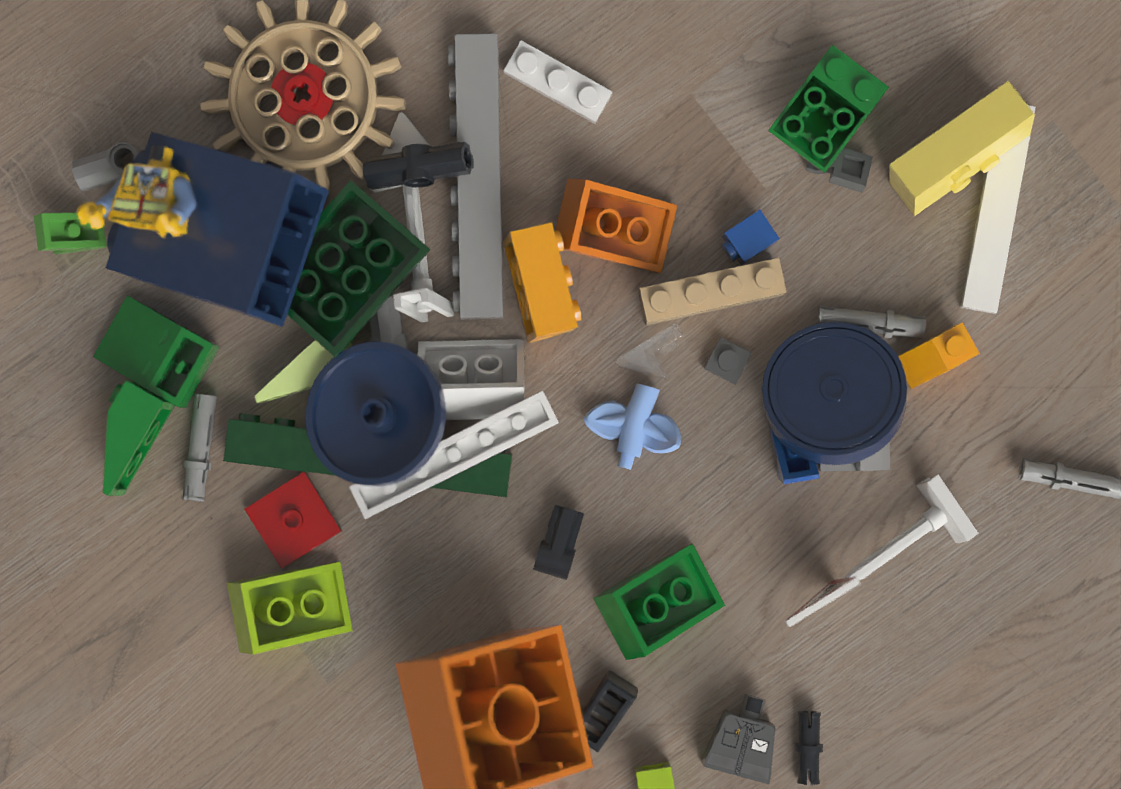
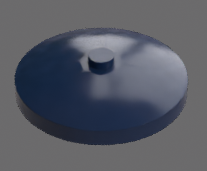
(375, 414)

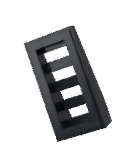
(622, 688)

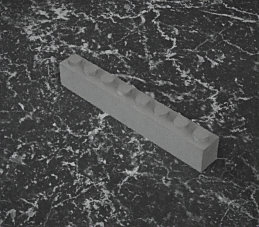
(477, 193)

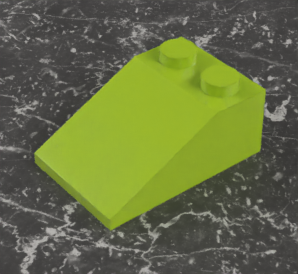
(289, 607)

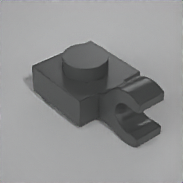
(848, 169)

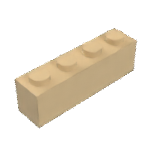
(712, 291)

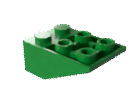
(828, 109)
(156, 352)

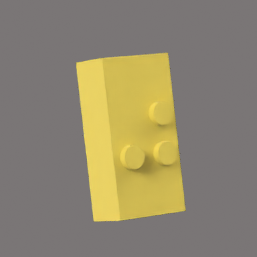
(961, 149)

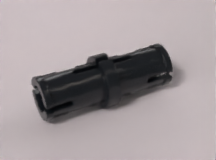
(809, 747)

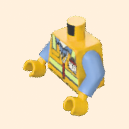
(146, 198)

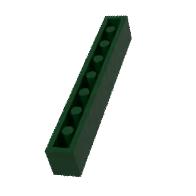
(289, 448)

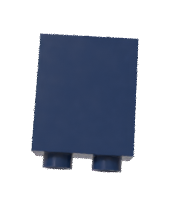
(240, 240)

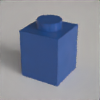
(749, 238)

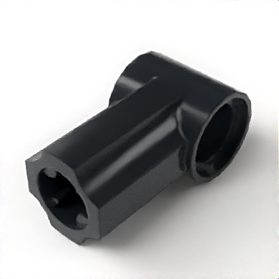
(557, 549)

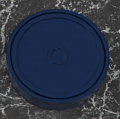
(834, 393)

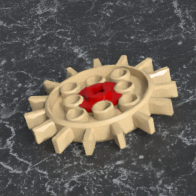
(313, 76)

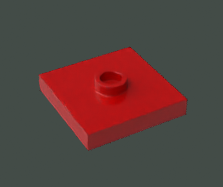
(293, 520)

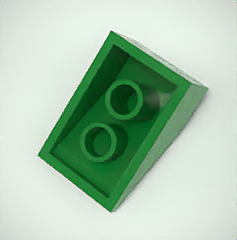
(131, 431)
(659, 602)

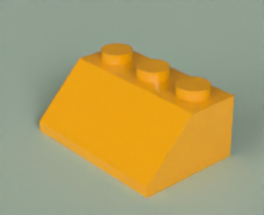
(541, 282)

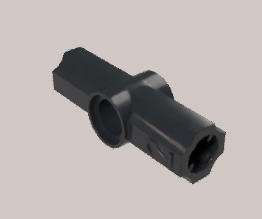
(418, 165)

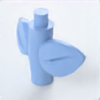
(634, 425)

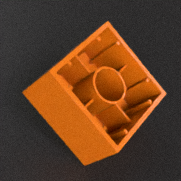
(496, 712)

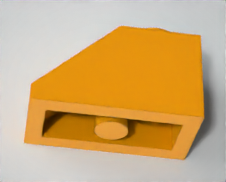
(938, 355)

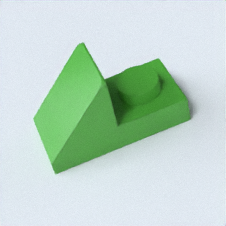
(66, 233)

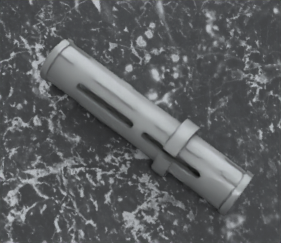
(877, 322)
(199, 448)
(1059, 476)

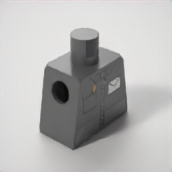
(742, 743)

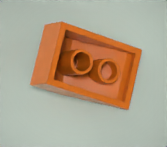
(615, 224)

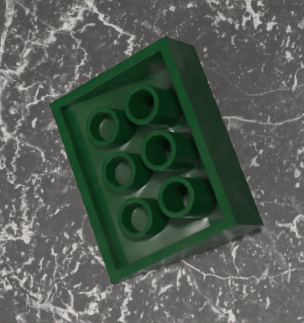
(352, 268)

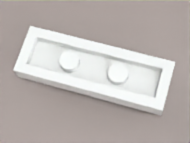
(558, 82)

